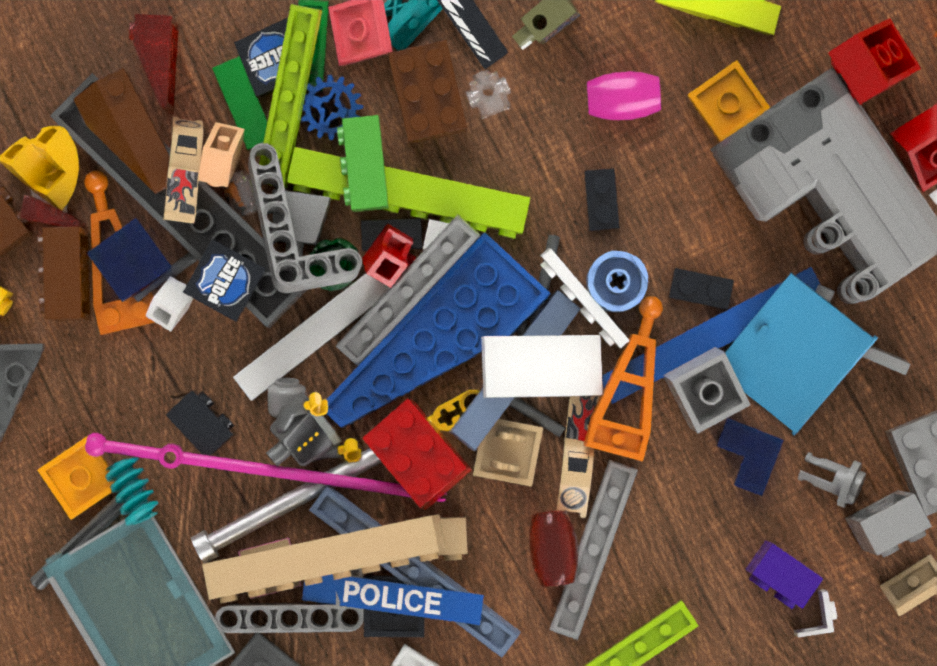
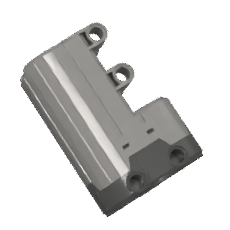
(834, 155)

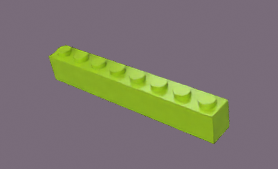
(417, 193)

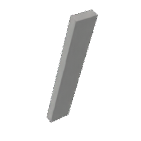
(407, 290)
(594, 548)

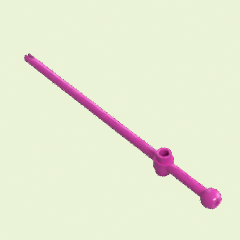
(97, 444)

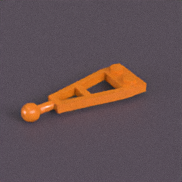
(116, 314)
(617, 437)

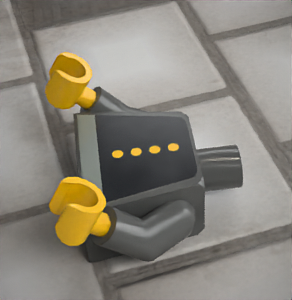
(307, 433)

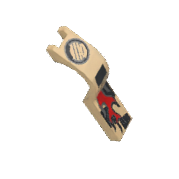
(183, 170)
(577, 459)

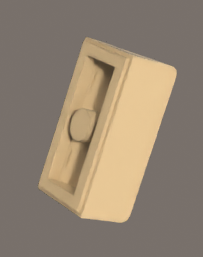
(912, 585)

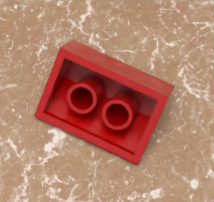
(917, 147)

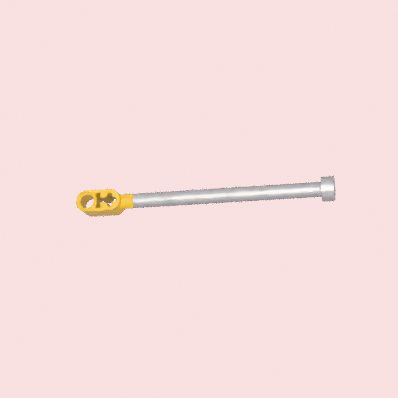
(207, 545)

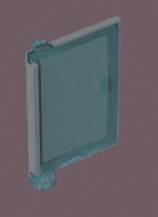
(136, 600)

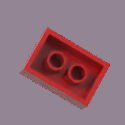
(874, 61)
(416, 454)

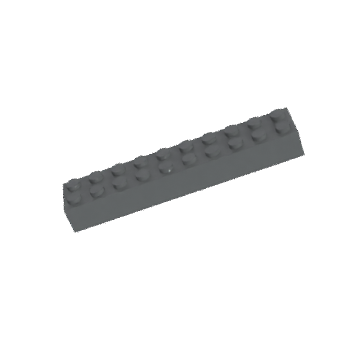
(212, 220)

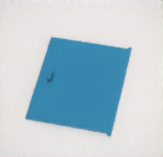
(798, 354)

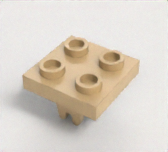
(509, 453)

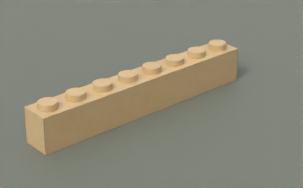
(325, 557)

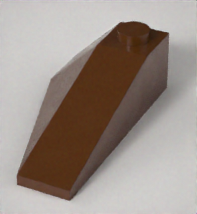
(121, 121)

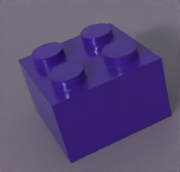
(784, 574)

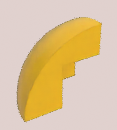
(45, 164)

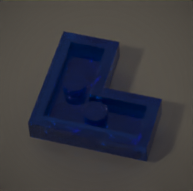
(758, 454)

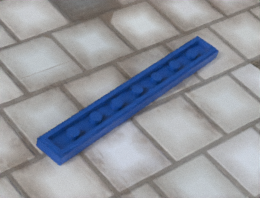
(702, 338)

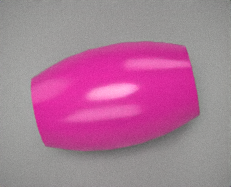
(624, 95)

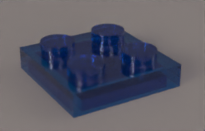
(129, 260)

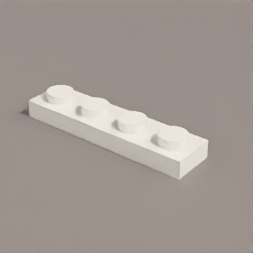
(574, 289)

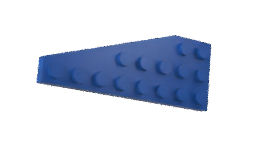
(474, 299)

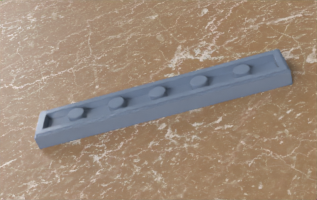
(485, 412)

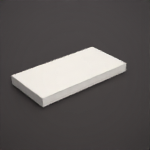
(541, 366)

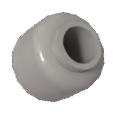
(283, 392)

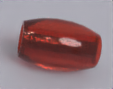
(553, 548)

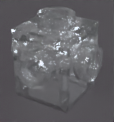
(491, 104)

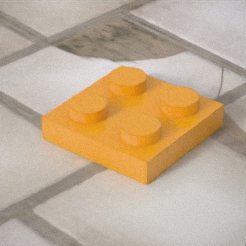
(728, 101)
(77, 479)

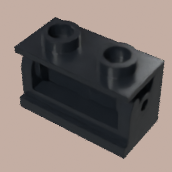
(201, 423)

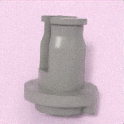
(845, 484)

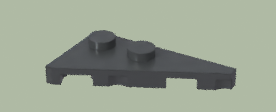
(16, 370)

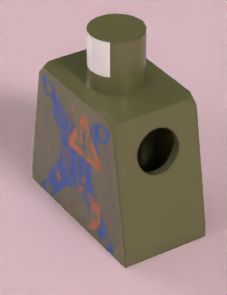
(558, 15)

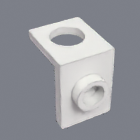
(828, 614)

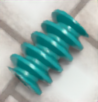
(131, 491)

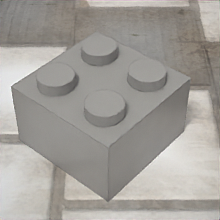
(707, 390)

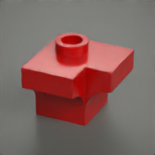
(388, 256)

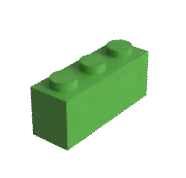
(363, 163)

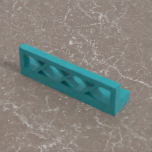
(409, 19)

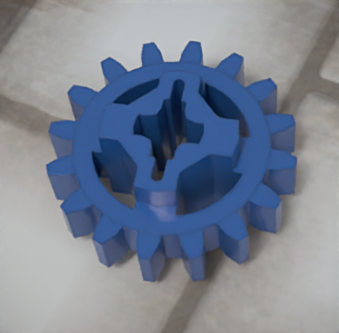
(318, 102)

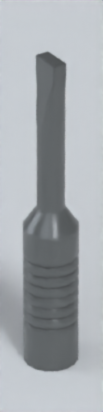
(179, 266)

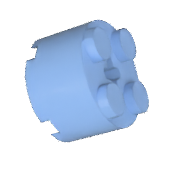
(623, 265)

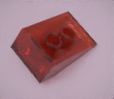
(157, 47)

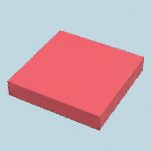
(359, 30)

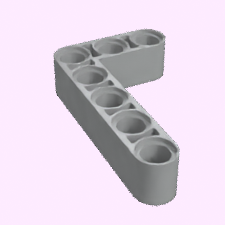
(284, 233)
(275, 621)

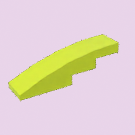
(751, 14)

